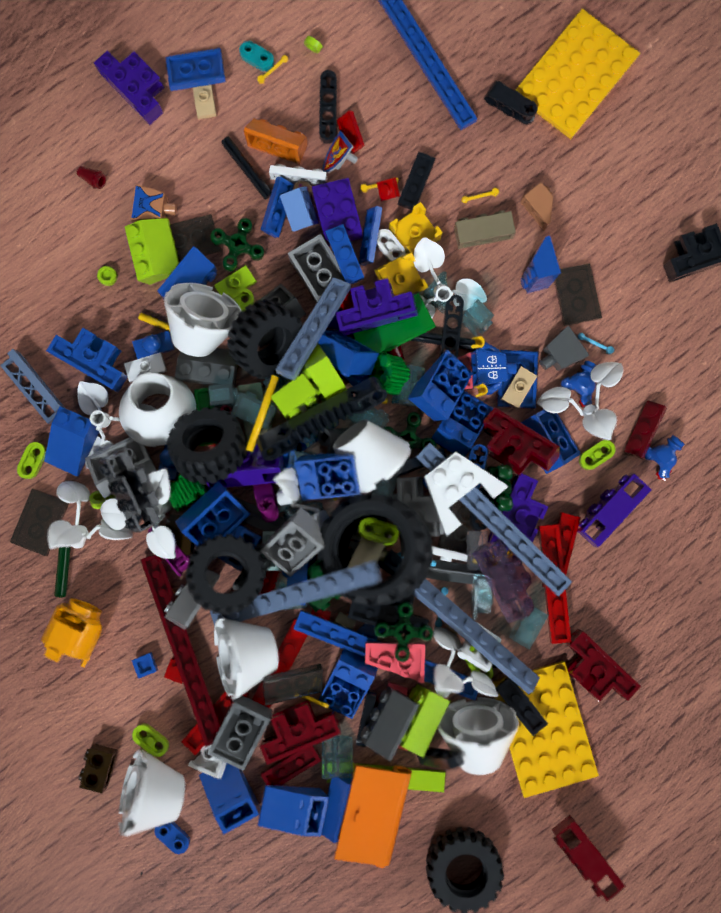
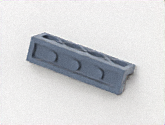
(26, 369)

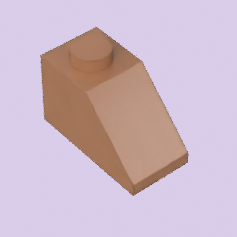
(539, 204)

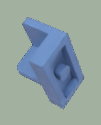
(299, 208)

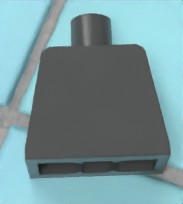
(563, 351)

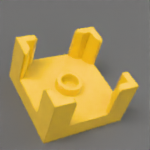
(414, 228)
(402, 275)

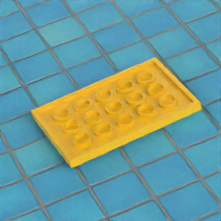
(577, 73)
(559, 751)

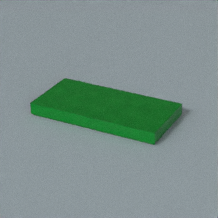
(397, 333)

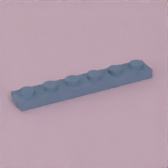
(313, 329)

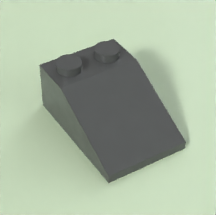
(240, 732)

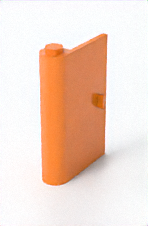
(373, 815)

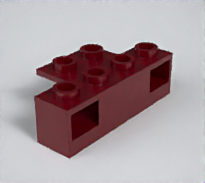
(517, 444)
(597, 670)
(297, 730)
(588, 859)

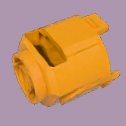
(72, 631)

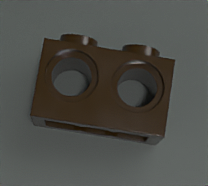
(100, 769)

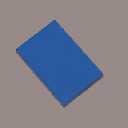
(195, 69)
(529, 361)

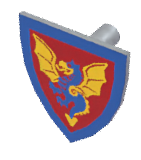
(338, 153)

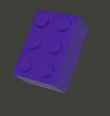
(337, 207)

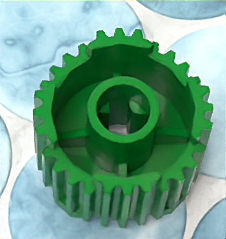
(391, 372)
(185, 493)

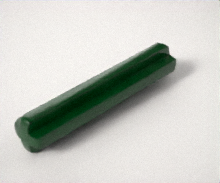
(62, 571)

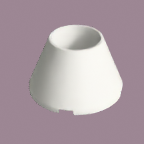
(199, 317)
(154, 426)
(375, 452)
(244, 656)
(480, 732)
(149, 795)

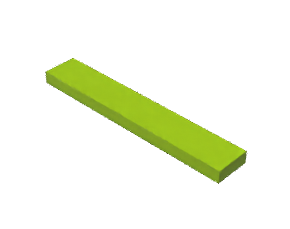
(420, 778)

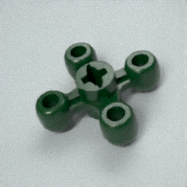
(231, 241)
(411, 431)
(504, 473)
(413, 631)

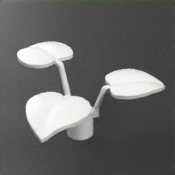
(430, 256)
(91, 400)
(595, 421)
(290, 494)
(64, 534)
(161, 539)
(446, 680)

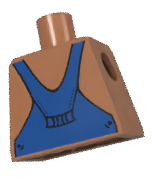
(150, 204)

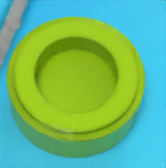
(313, 44)
(107, 275)

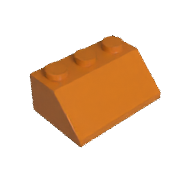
(275, 140)

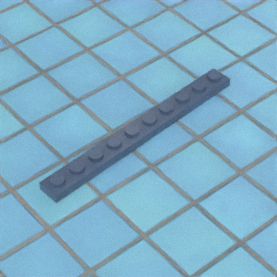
(504, 529)
(307, 591)
(468, 629)

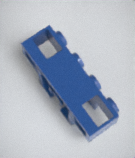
(91, 357)

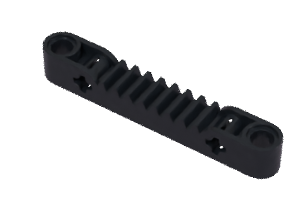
(274, 442)

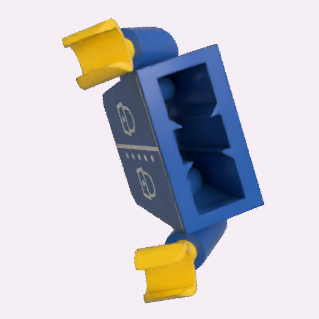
(489, 367)

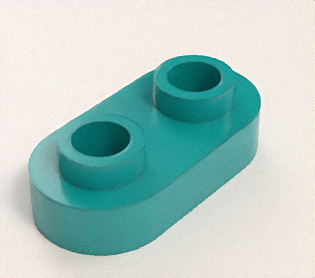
(255, 55)

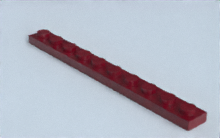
(182, 651)

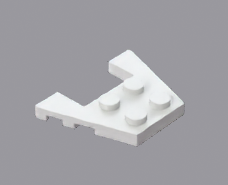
(452, 481)

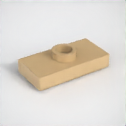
(204, 102)
(519, 387)

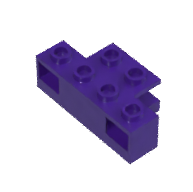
(134, 82)
(375, 308)
(253, 471)
(612, 509)
(525, 510)

